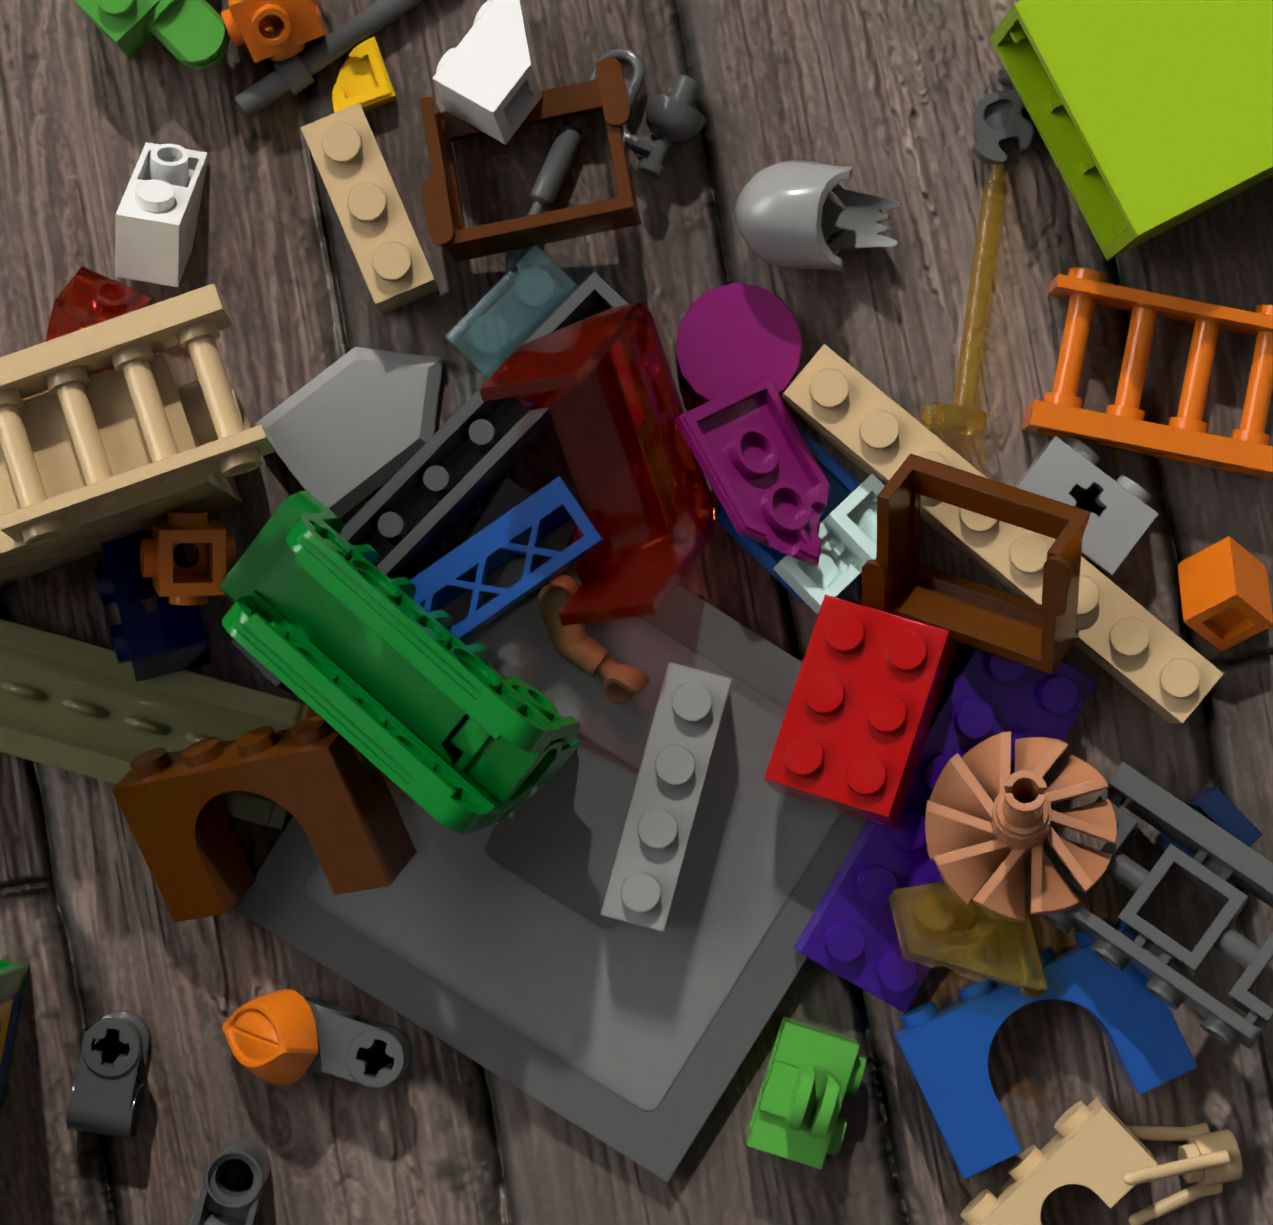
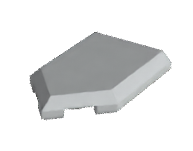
(357, 423)

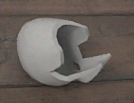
(791, 215)

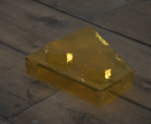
(970, 941)

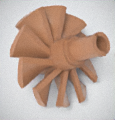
(993, 823)

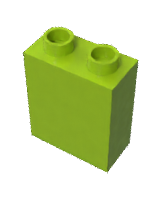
(1146, 104)

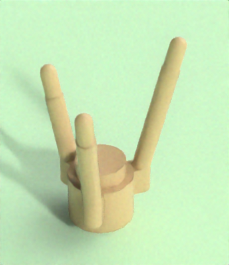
(1205, 1159)

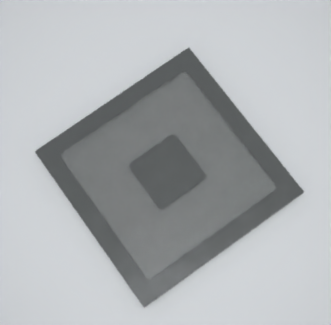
(503, 930)

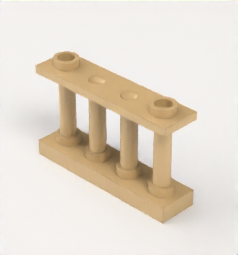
(128, 346)

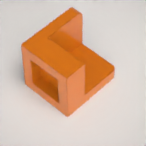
(1225, 594)

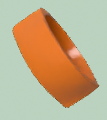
(274, 1036)

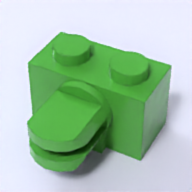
(184, 27)
(805, 1093)

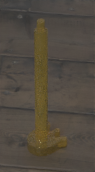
(961, 416)

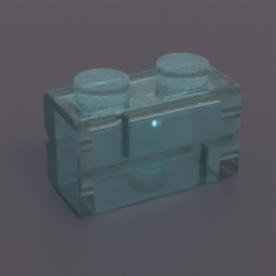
(511, 312)

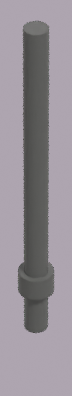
(297, 71)

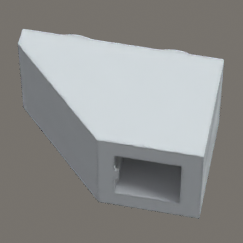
(492, 72)
(159, 214)

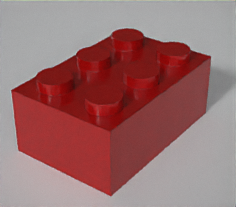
(860, 711)

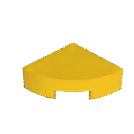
(363, 79)

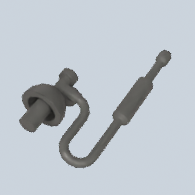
(667, 117)

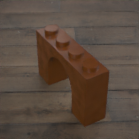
(310, 770)

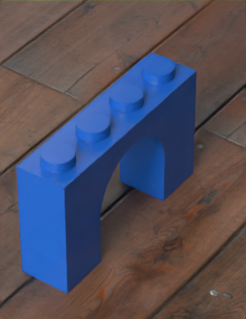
(952, 1045)

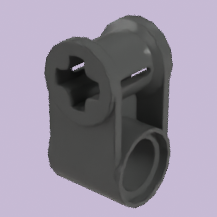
(344, 1041)
(108, 1087)
(226, 1203)

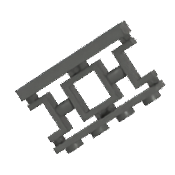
(1216, 861)

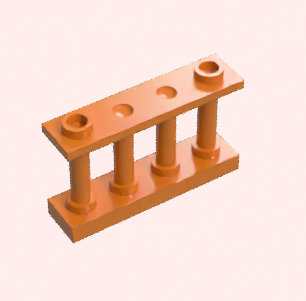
(1124, 422)

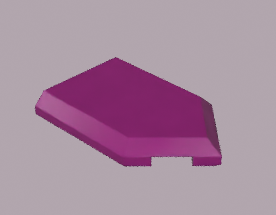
(760, 468)

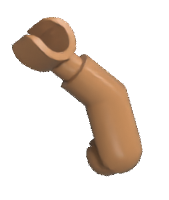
(575, 645)

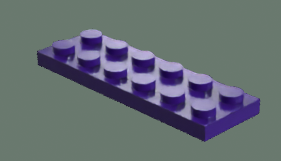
(854, 920)

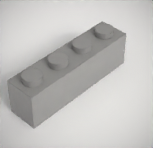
(665, 796)

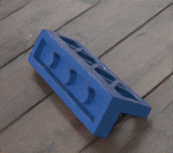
(499, 542)

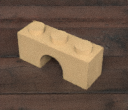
(369, 208)
(1087, 1151)

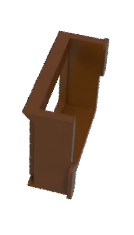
(442, 193)
(968, 610)

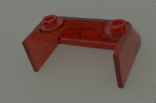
(624, 453)

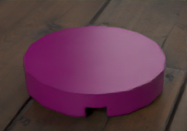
(735, 338)

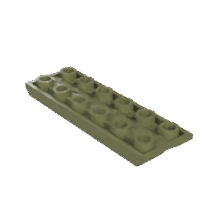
(89, 716)

